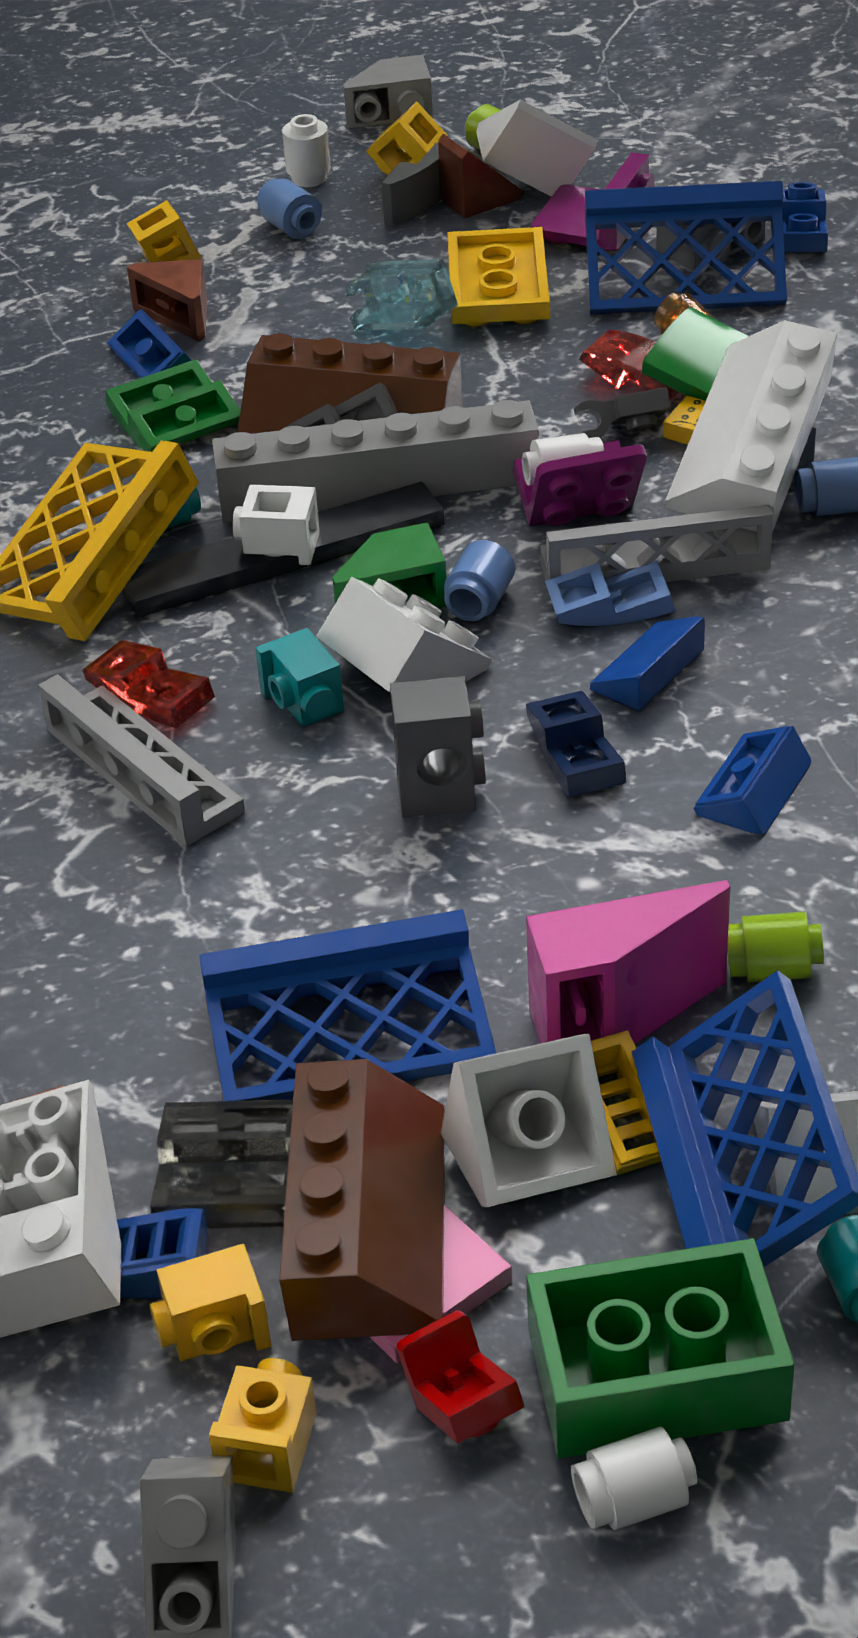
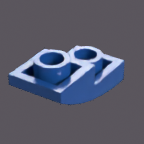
(804, 218)

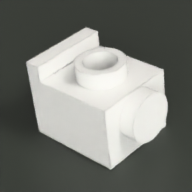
(278, 521)

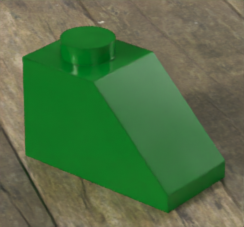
(401, 557)

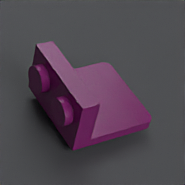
(564, 212)
(582, 485)

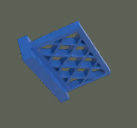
(685, 206)
(337, 968)
(689, 1145)

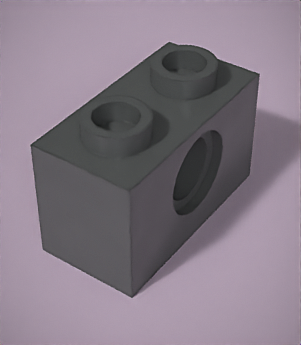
(435, 746)

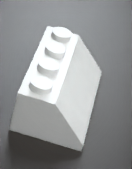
(755, 421)

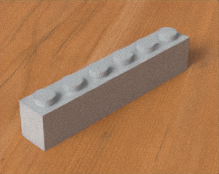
(359, 459)

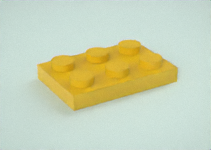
(498, 276)

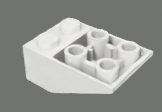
(55, 1211)

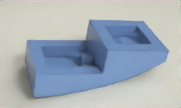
(629, 597)

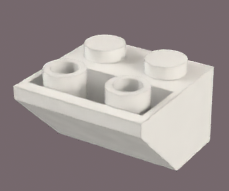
(397, 637)

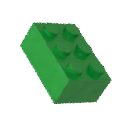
(657, 1344)

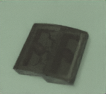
(225, 1161)

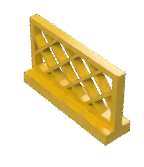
(108, 549)

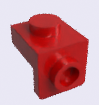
(455, 1381)

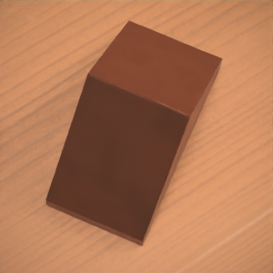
(469, 183)
(171, 294)

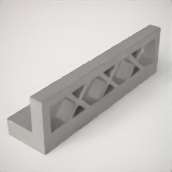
(681, 544)
(138, 771)

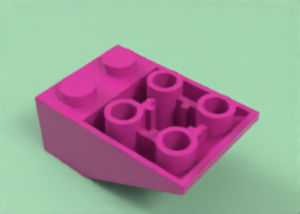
(626, 961)

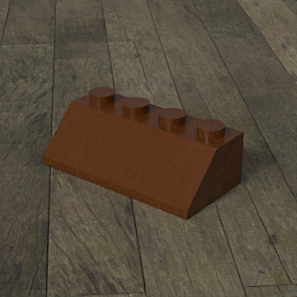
(299, 375)
(362, 1204)

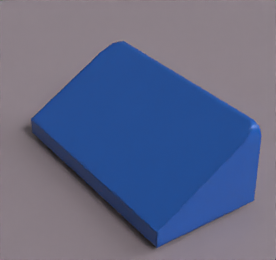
(146, 346)
(651, 662)
(755, 780)

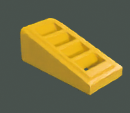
(611, 1056)

